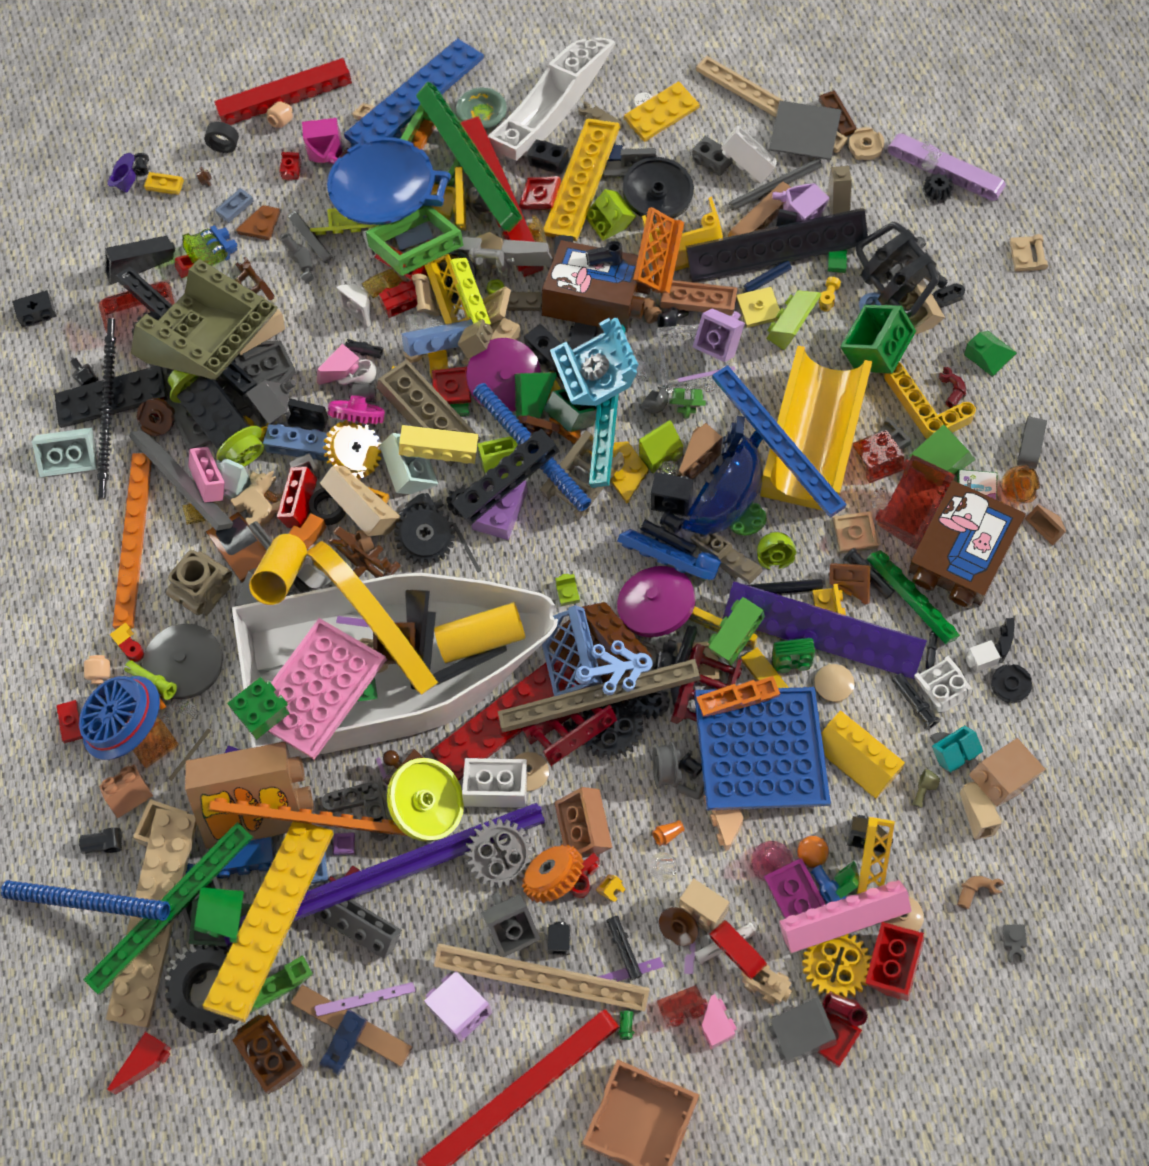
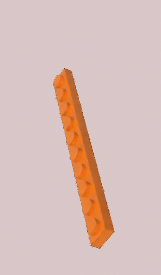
(132, 541)
(304, 816)

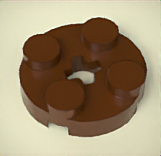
(165, 413)

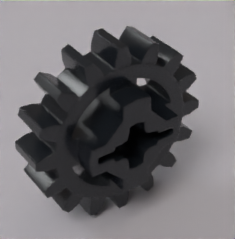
(651, 704)

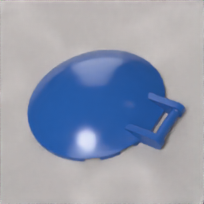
(384, 181)

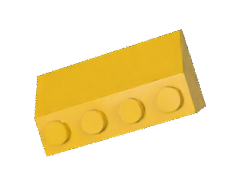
(860, 755)

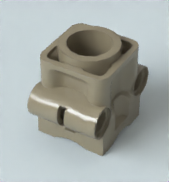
(198, 582)

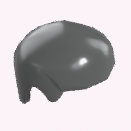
(656, 401)

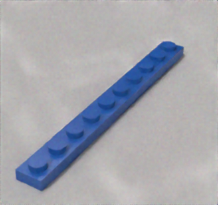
(779, 441)

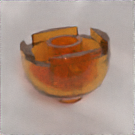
(1020, 484)

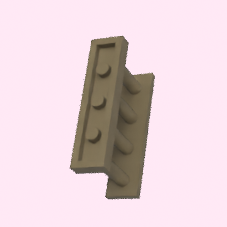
(573, 459)

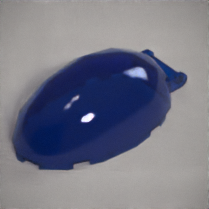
(729, 491)

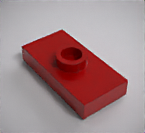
(69, 721)

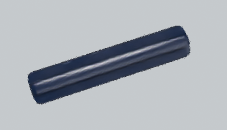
(767, 277)

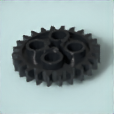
(622, 739)

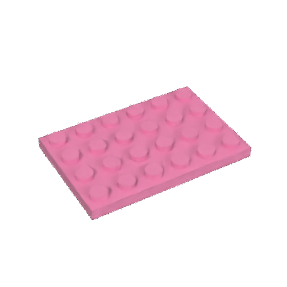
(322, 685)

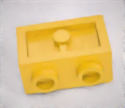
(829, 599)

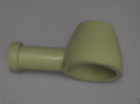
(927, 781)

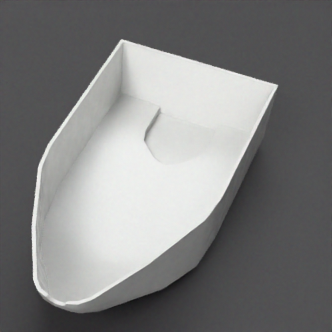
(272, 633)

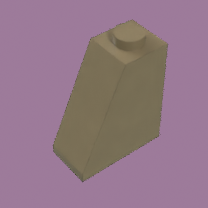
(839, 189)

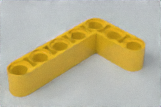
(922, 406)

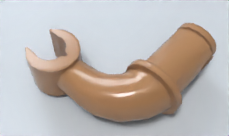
(971, 886)

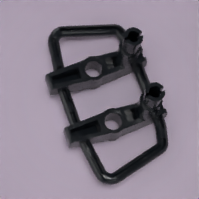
(912, 274)

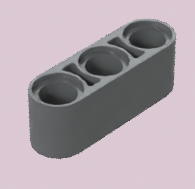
(1032, 442)

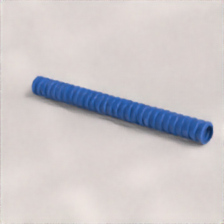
(521, 435)
(85, 900)

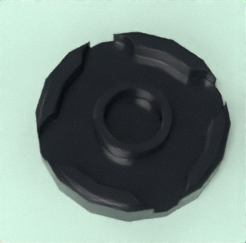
(1012, 689)

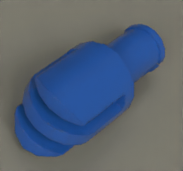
(827, 886)

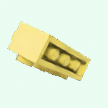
(438, 444)

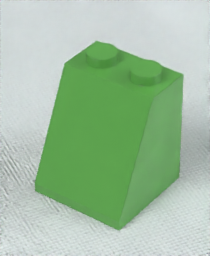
(944, 451)

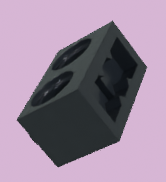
(548, 156)

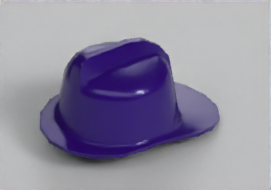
(122, 173)

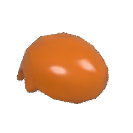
(813, 851)

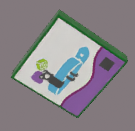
(981, 481)

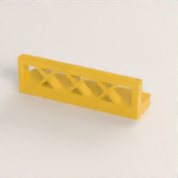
(441, 291)
(868, 852)

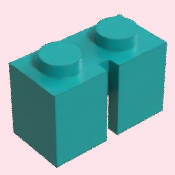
(957, 748)

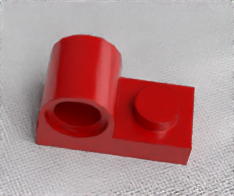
(590, 867)

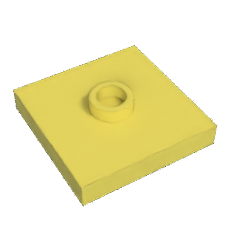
(758, 307)

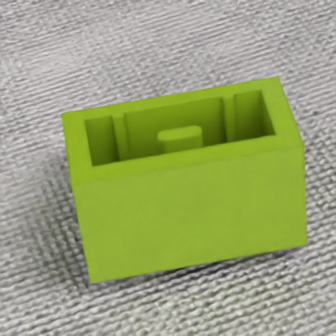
(609, 214)
(493, 451)

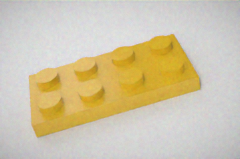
(661, 111)

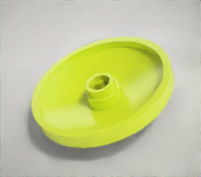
(425, 799)

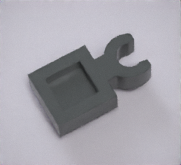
(1015, 938)

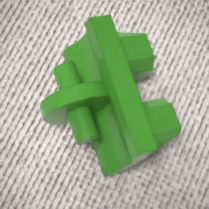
(696, 398)

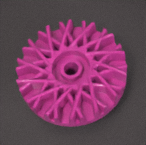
(357, 410)

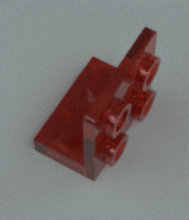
(879, 455)
(682, 1006)

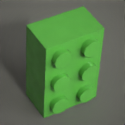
(736, 630)

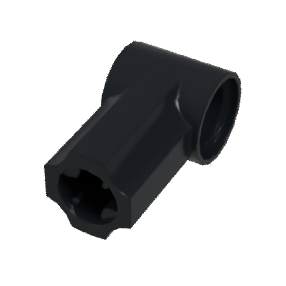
(610, 254)
(107, 841)

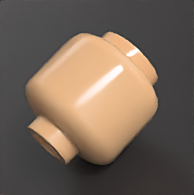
(279, 115)
(97, 669)

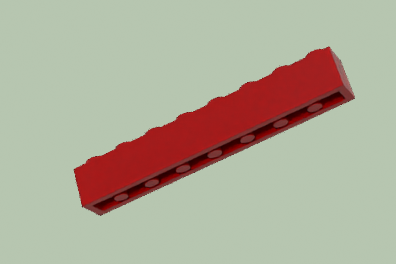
(286, 90)

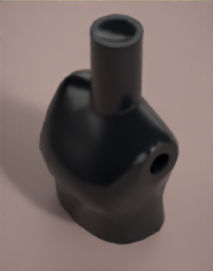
(670, 317)
(84, 373)

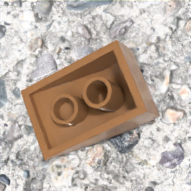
(701, 452)

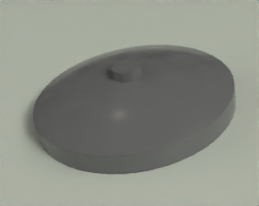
(185, 657)

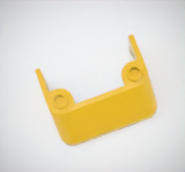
(710, 231)

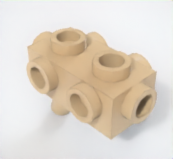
(772, 985)

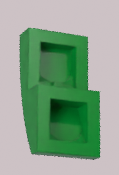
(837, 261)
(847, 879)

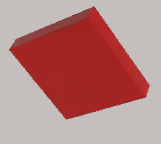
(540, 192)
(452, 385)
(845, 1035)

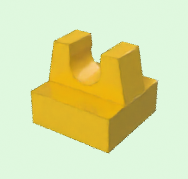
(608, 887)

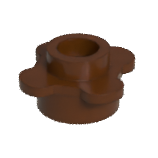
(204, 176)

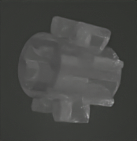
(669, 467)

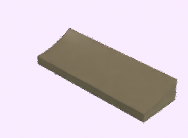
(420, 401)

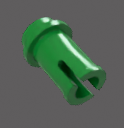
(626, 1025)

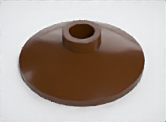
(678, 926)

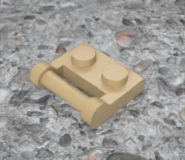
(1022, 253)
(425, 295)

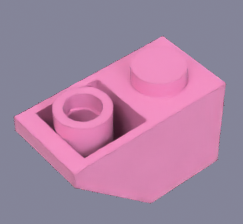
(716, 1025)

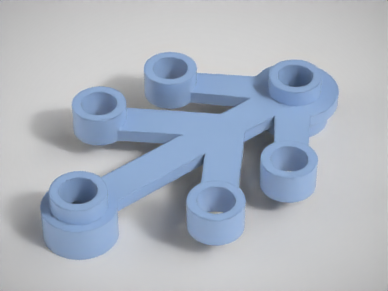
(616, 667)

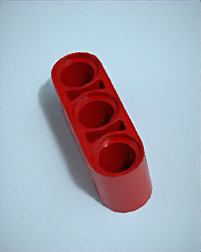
(738, 949)

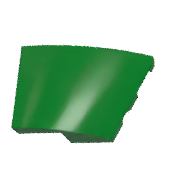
(219, 912)

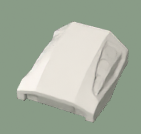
(944, 685)

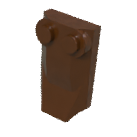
(267, 1053)

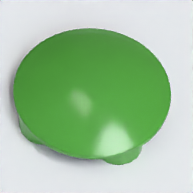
(751, 522)

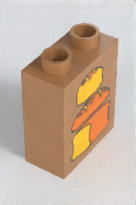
(249, 775)

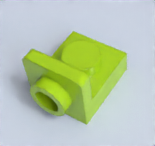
(567, 589)

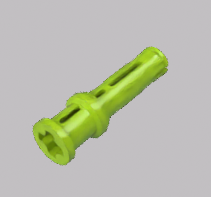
(165, 688)

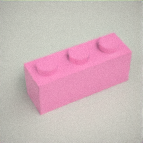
(206, 474)

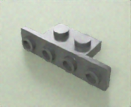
(628, 158)

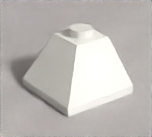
(355, 301)

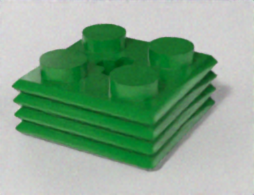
(793, 655)

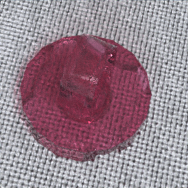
(769, 858)

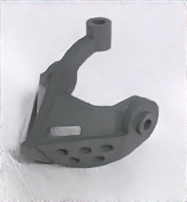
(475, 198)

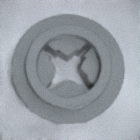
(600, 369)

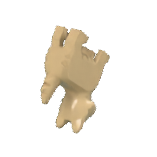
(253, 499)

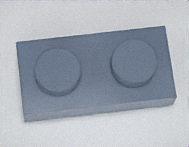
(234, 205)

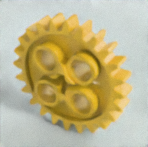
(856, 970)

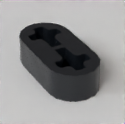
(948, 295)

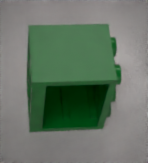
(878, 336)

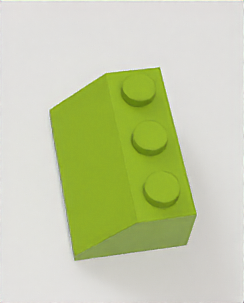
(792, 317)

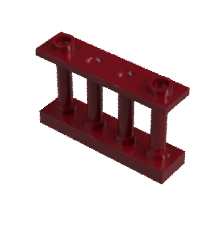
(686, 691)
(572, 740)

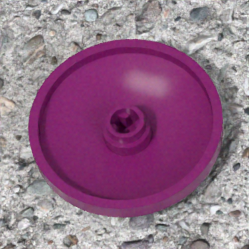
(498, 368)
(656, 601)

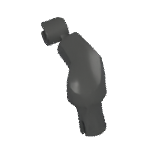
(299, 254)

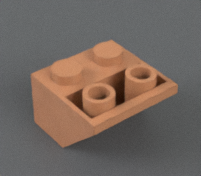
(125, 790)

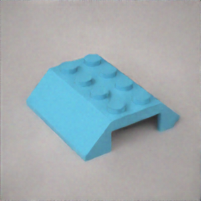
(616, 379)

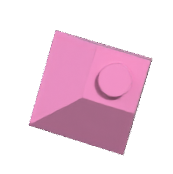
(338, 366)

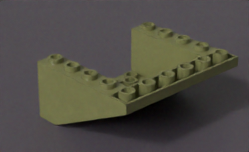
(204, 326)

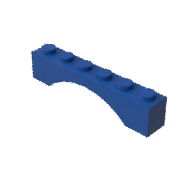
(254, 856)

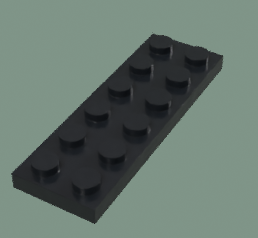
(129, 392)

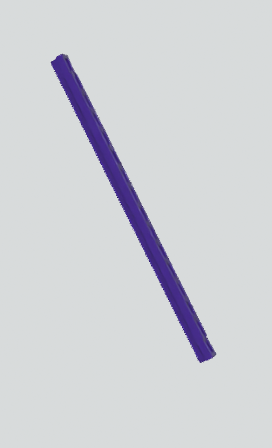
(404, 865)

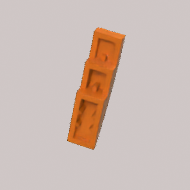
(738, 696)

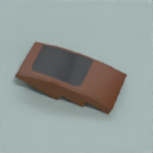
(238, 546)

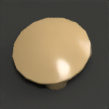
(834, 682)

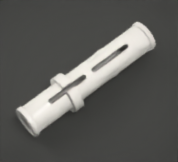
(713, 950)

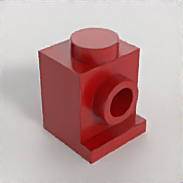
(290, 166)

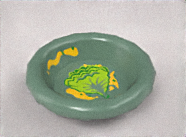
(484, 103)

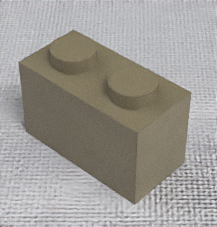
(475, 338)

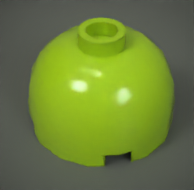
(776, 549)

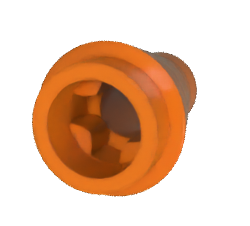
(666, 833)

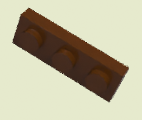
(831, 100)

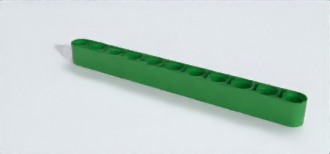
(469, 157)

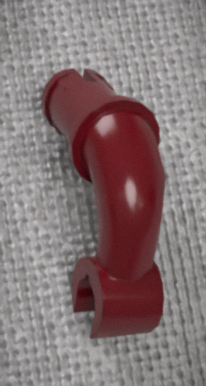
(959, 388)

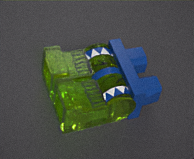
(209, 245)

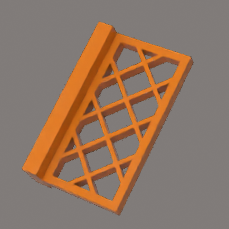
(666, 252)

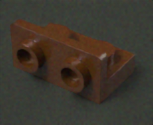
(535, 424)

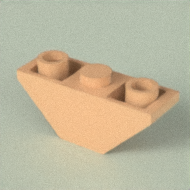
(728, 825)

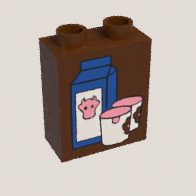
(592, 292)
(965, 544)

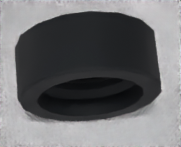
(225, 130)
(329, 519)

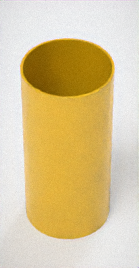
(278, 569)
(479, 633)

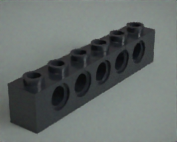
(542, 337)
(502, 487)

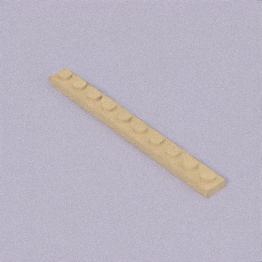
(749, 91)
(541, 977)

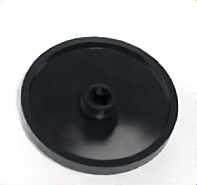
(658, 185)

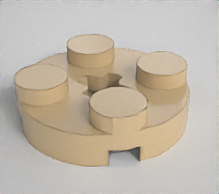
(864, 152)

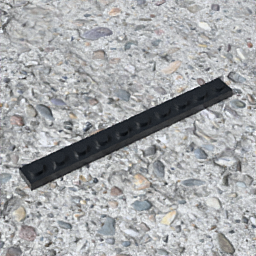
(159, 306)

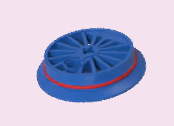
(103, 725)

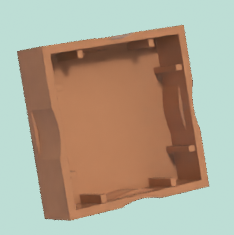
(640, 1118)

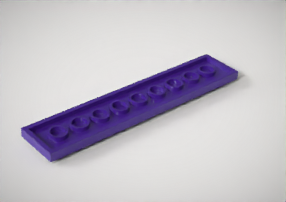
(833, 631)

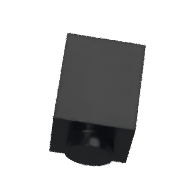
(559, 938)

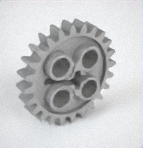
(483, 863)

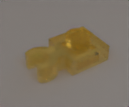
(192, 515)

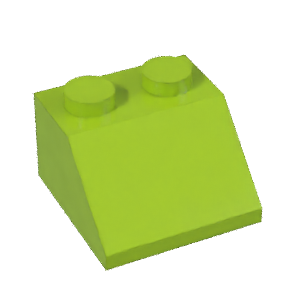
(660, 446)

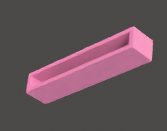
(845, 916)

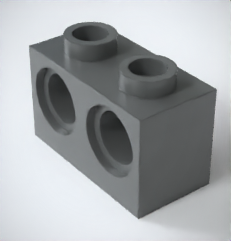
(710, 155)

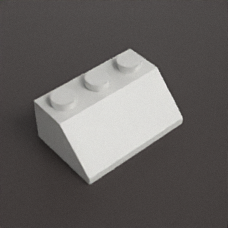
(749, 154)
(495, 782)

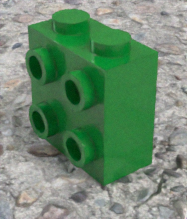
(259, 707)

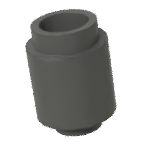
(364, 390)

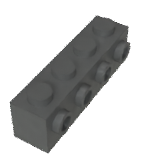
(362, 926)

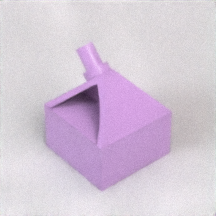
(804, 200)
(718, 334)

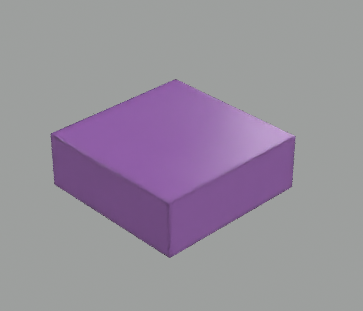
(344, 844)

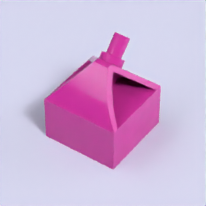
(322, 140)

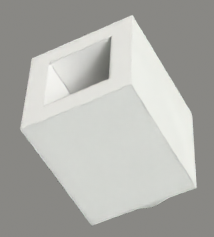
(982, 656)

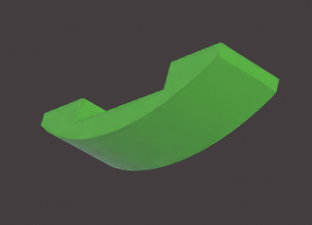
(283, 982)

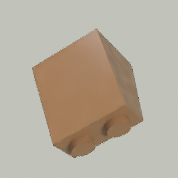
(1007, 772)

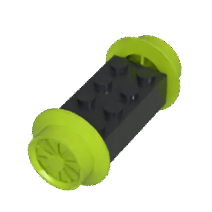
(217, 417)

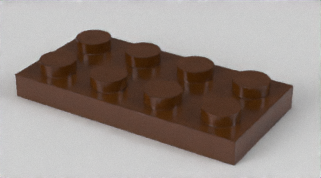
(609, 628)

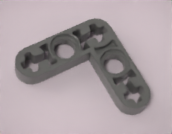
(368, 802)

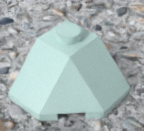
(234, 476)

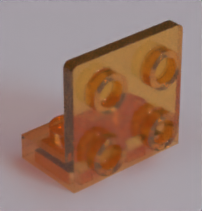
(155, 744)

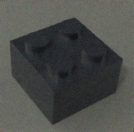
(671, 493)

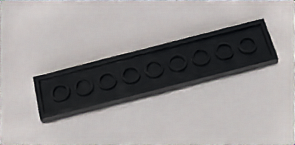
(776, 245)

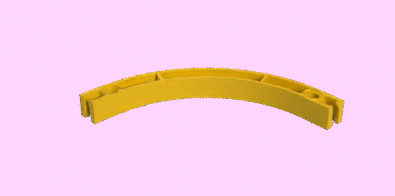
(374, 615)

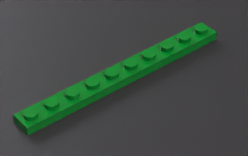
(178, 898)

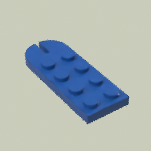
(703, 566)

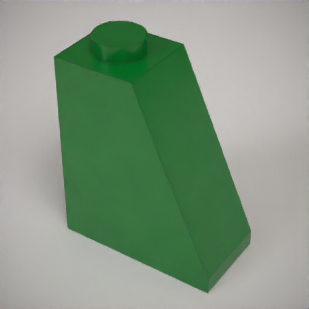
(532, 392)

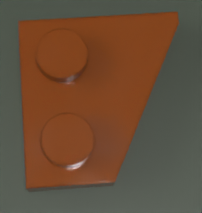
(260, 223)

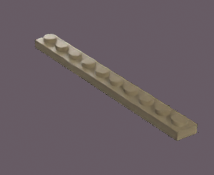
(595, 697)

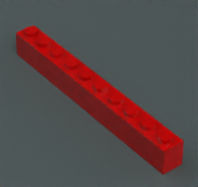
(521, 231)

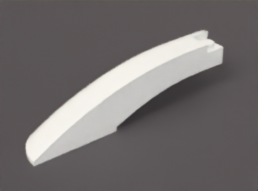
(551, 97)

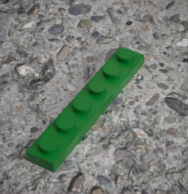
(913, 596)

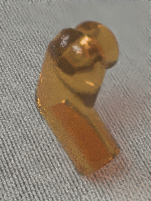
(272, 497)

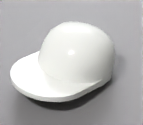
(365, 374)

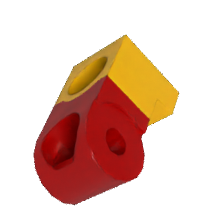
(130, 648)

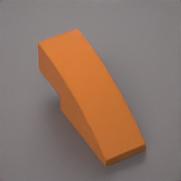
(310, 531)

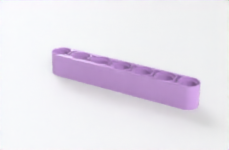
(962, 173)

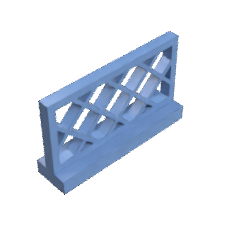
(582, 643)

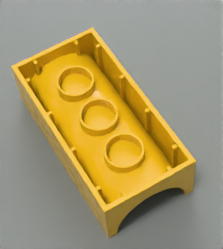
(821, 419)

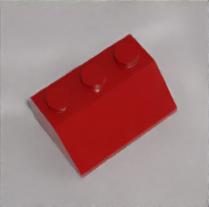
(895, 961)

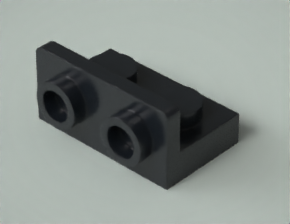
(307, 415)

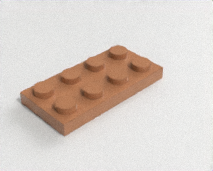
(700, 297)

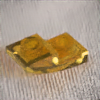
(537, 230)
(381, 281)

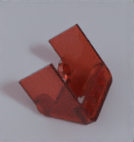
(125, 300)

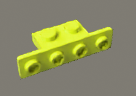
(338, 222)
(469, 291)

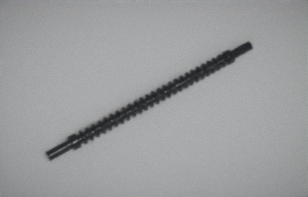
(103, 476)

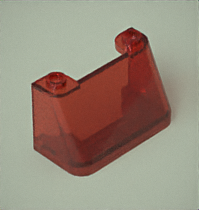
(914, 500)

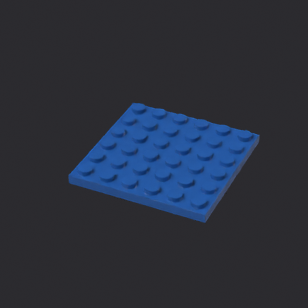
(764, 754)

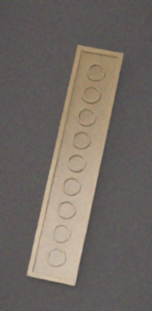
(162, 869)

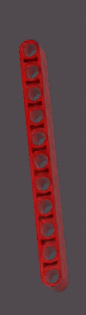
(521, 1091)

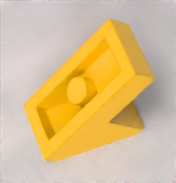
(438, 360)

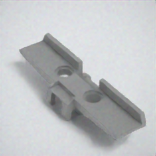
(512, 253)

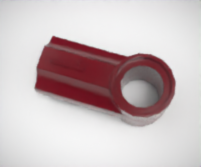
(844, 1008)

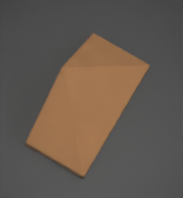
(1046, 523)

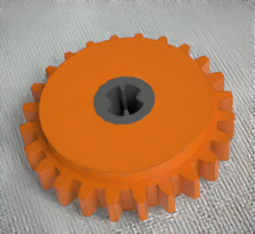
(552, 873)

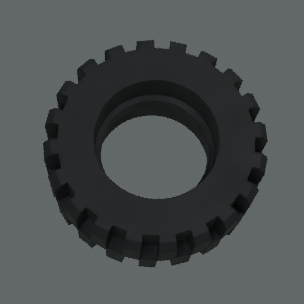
(181, 984)

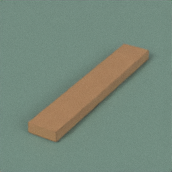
(371, 1036)

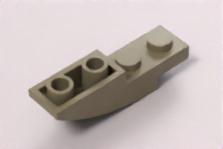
(731, 560)

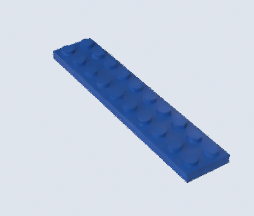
(402, 104)

